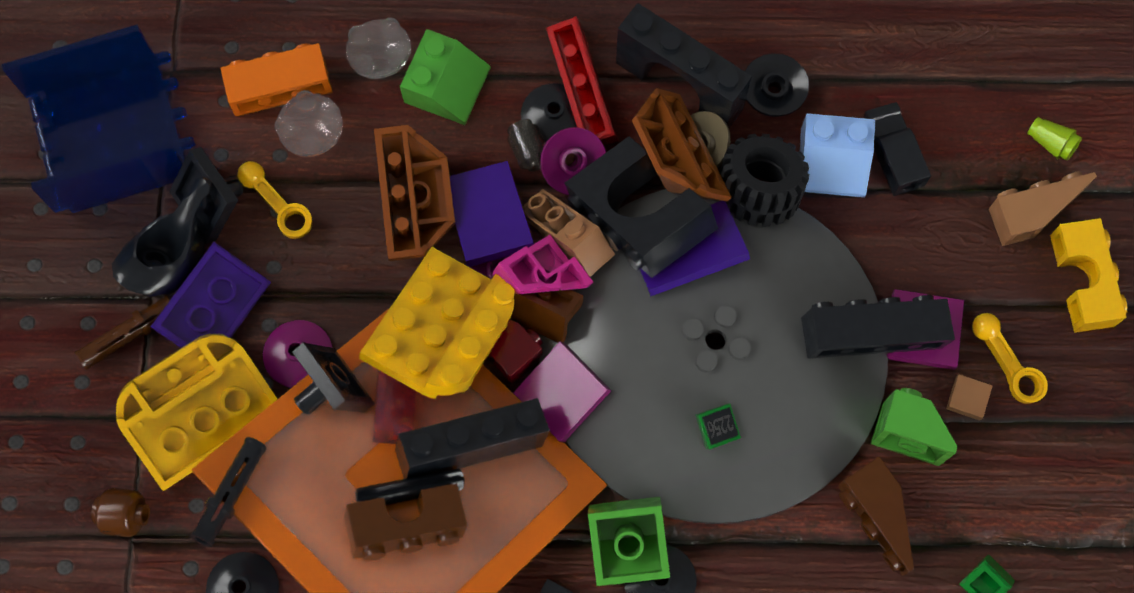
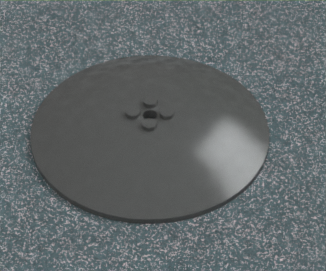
(793, 413)

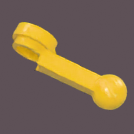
(253, 176)
(987, 328)

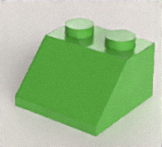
(444, 77)
(913, 428)
(628, 541)

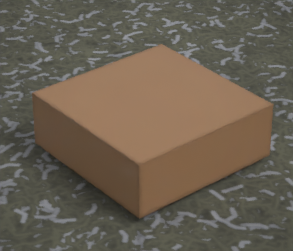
(969, 397)

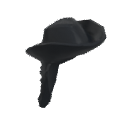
(173, 240)

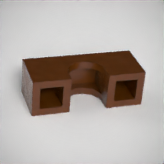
(375, 532)

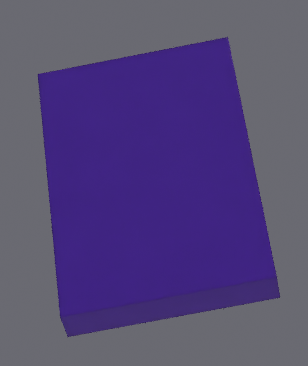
(489, 214)
(714, 253)
(211, 298)

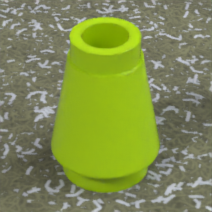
(1055, 138)

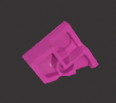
(542, 269)

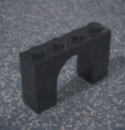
(649, 40)
(648, 240)

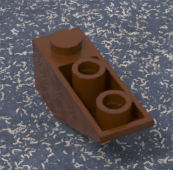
(880, 505)

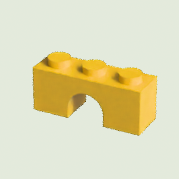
(1087, 247)

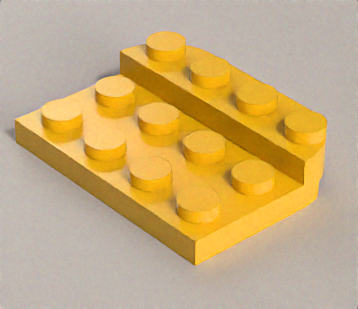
(440, 326)
(190, 405)

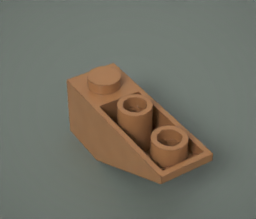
(1027, 212)
(570, 230)

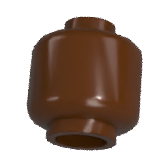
(120, 512)

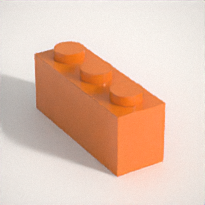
(275, 78)

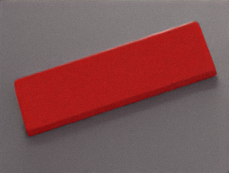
(581, 79)

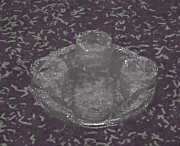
(378, 48)
(309, 124)

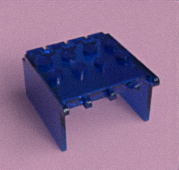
(102, 119)

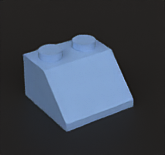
(837, 153)

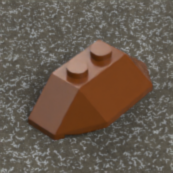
(678, 147)
(413, 192)

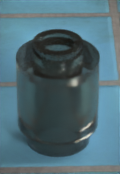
(526, 144)

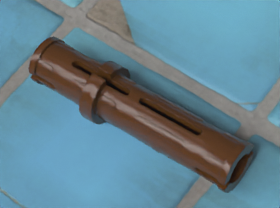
(90, 355)

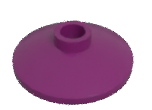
(574, 140)
(276, 353)

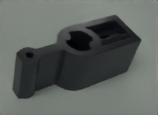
(897, 150)

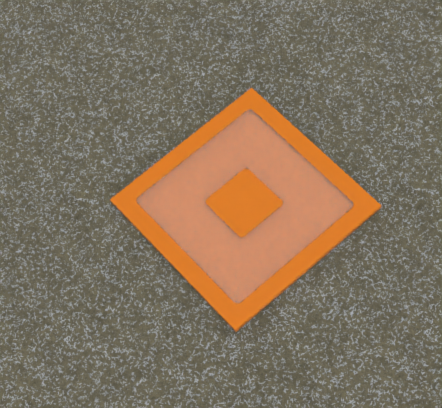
(322, 457)

